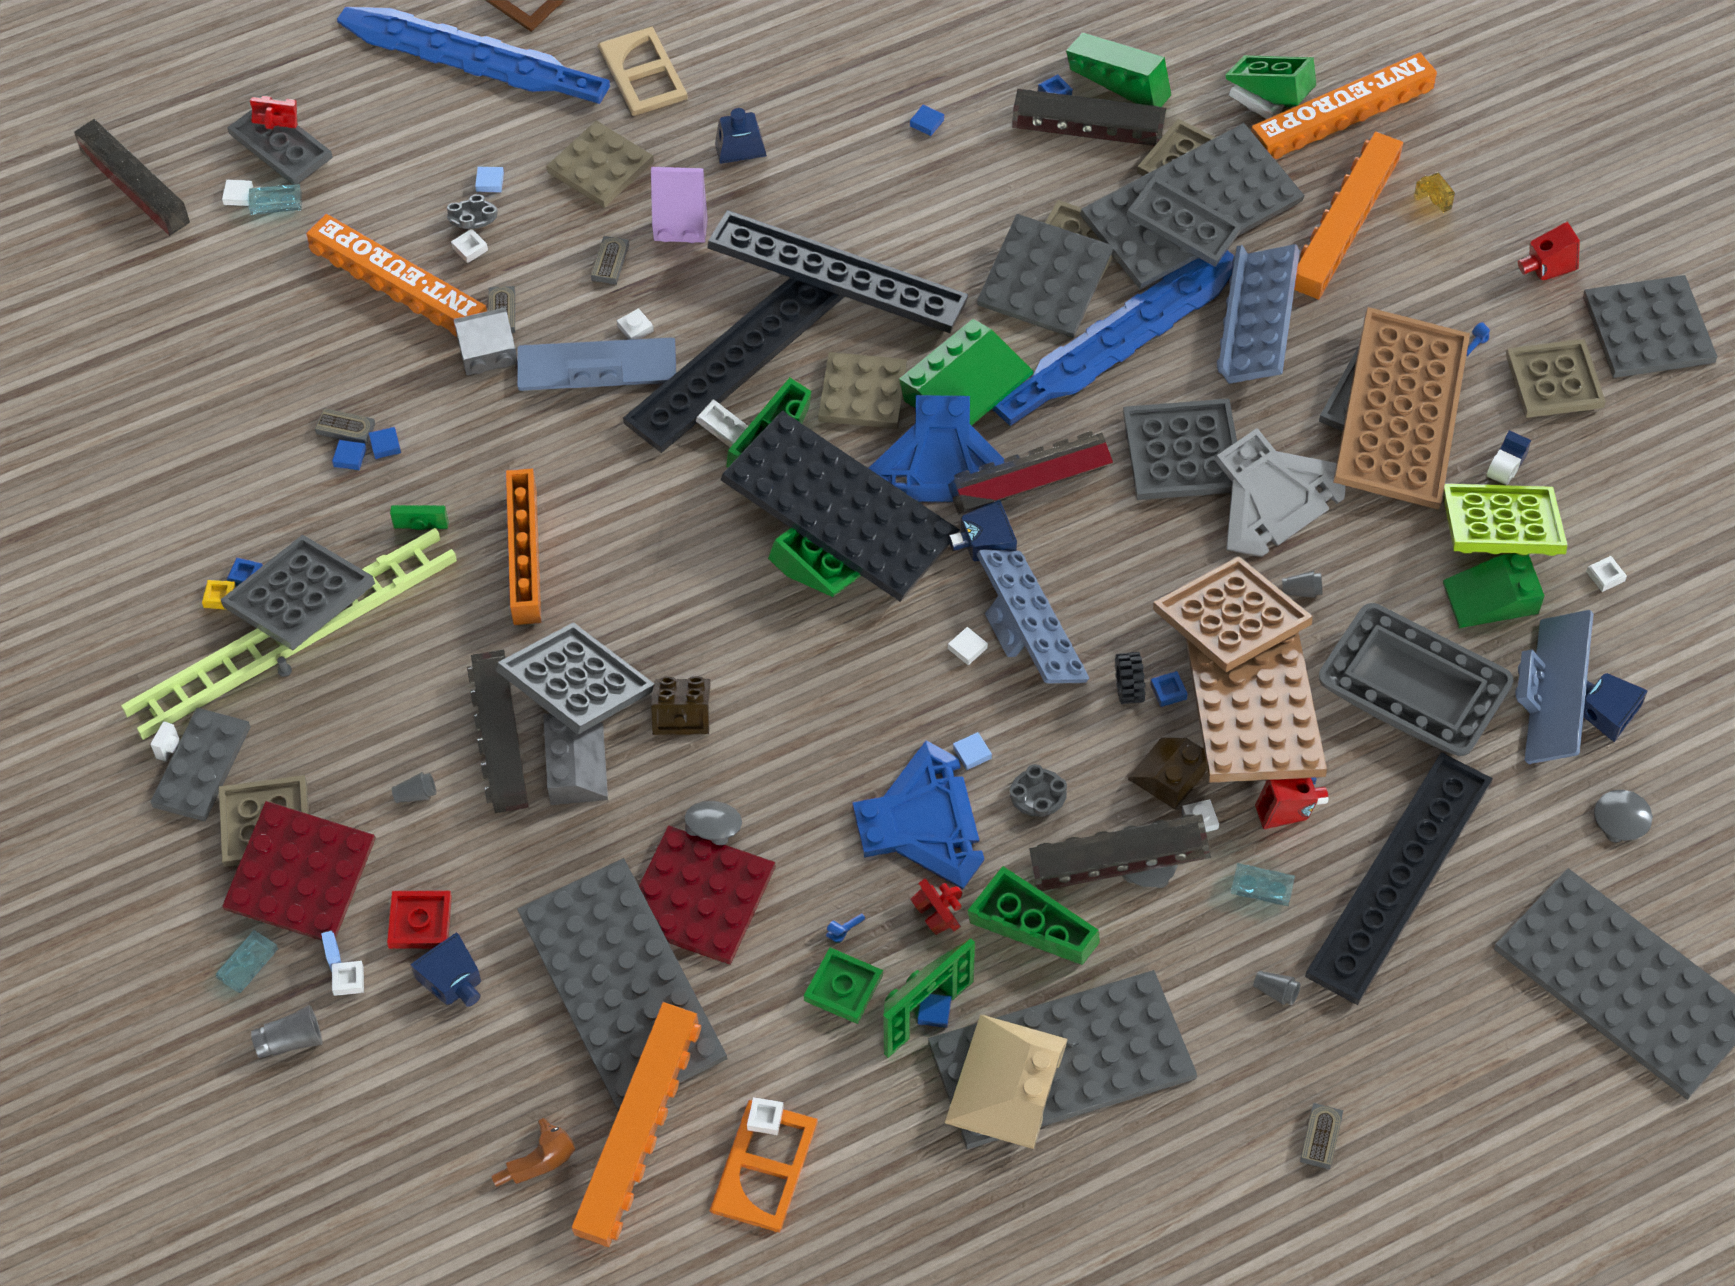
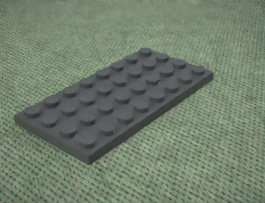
(1225, 173)
(614, 972)
(1624, 982)
(1115, 1050)

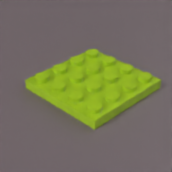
(1504, 519)

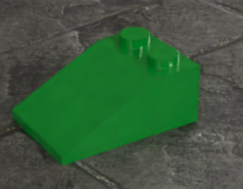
(1275, 78)
(810, 564)
(1495, 591)

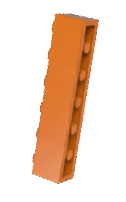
(523, 547)

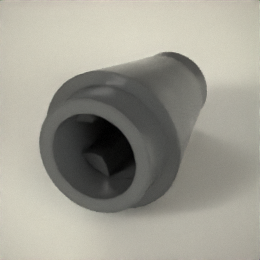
(1304, 585)
(415, 789)
(1277, 986)

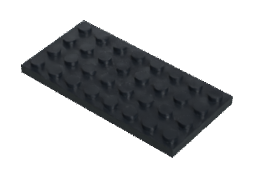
(840, 505)

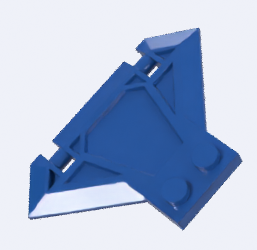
(936, 449)
(924, 818)

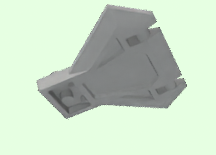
(1273, 493)

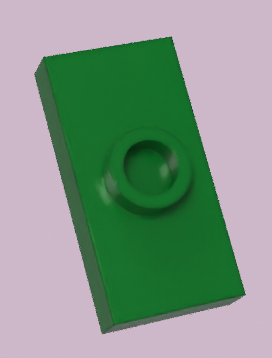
(419, 517)

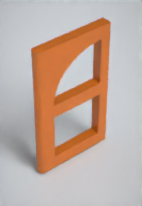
(730, 1198)

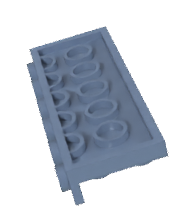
(1258, 313)

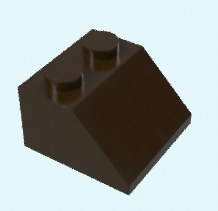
(1171, 770)

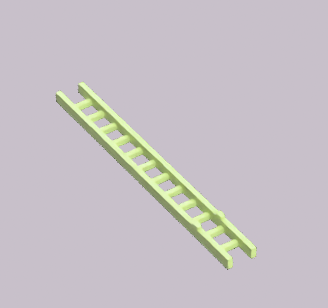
(264, 662)

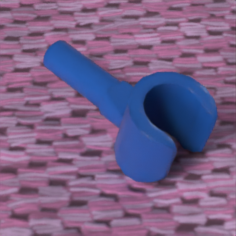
(1481, 335)
(838, 932)

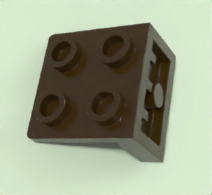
(680, 706)

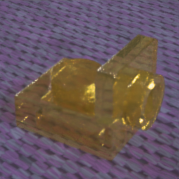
(1438, 190)

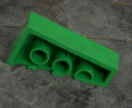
(1121, 69)
(790, 398)
(1031, 917)

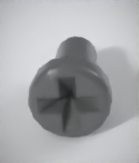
(284, 669)

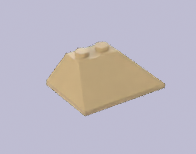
(1006, 1081)

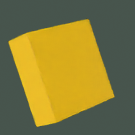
(214, 592)

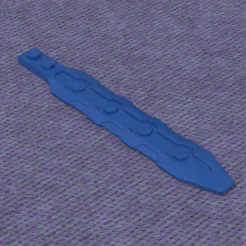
(472, 53)
(1118, 336)

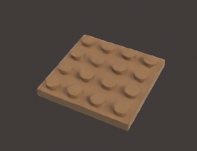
(1232, 613)

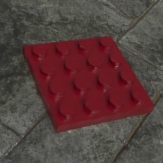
(299, 871)
(704, 892)

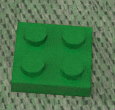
(843, 985)

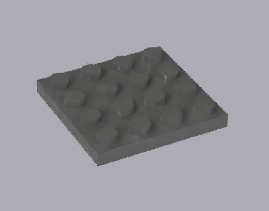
(1045, 275)
(1649, 326)
(1176, 447)
(297, 592)
(575, 678)

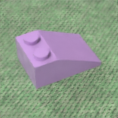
(678, 204)

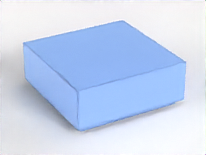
(489, 179)
(972, 751)
(331, 948)

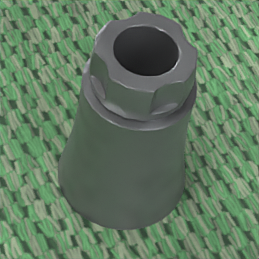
(287, 1033)

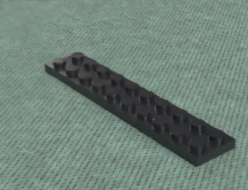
(838, 271)
(729, 361)
(1398, 878)

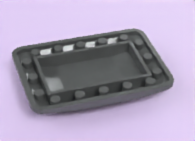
(1415, 679)

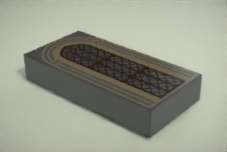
(610, 260)
(503, 297)
(344, 426)
(1321, 1136)

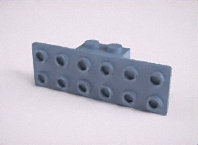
(596, 364)
(1025, 618)
(1555, 686)

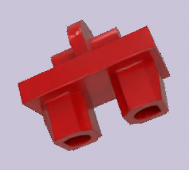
(274, 112)
(930, 897)

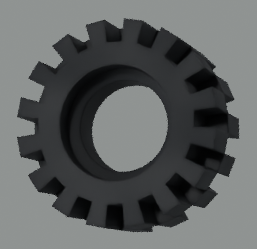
(1130, 678)

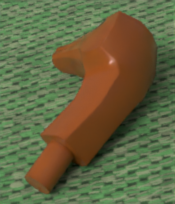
(552, 1151)

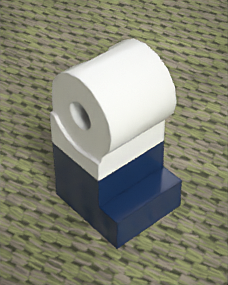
(1509, 458)

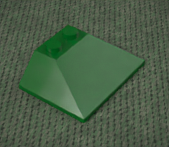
(949, 973)

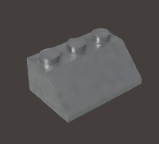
(574, 763)

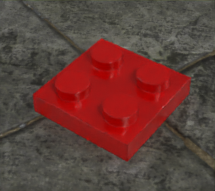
(419, 919)

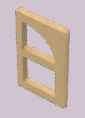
(614, 54)

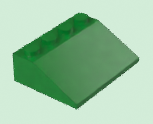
(968, 364)

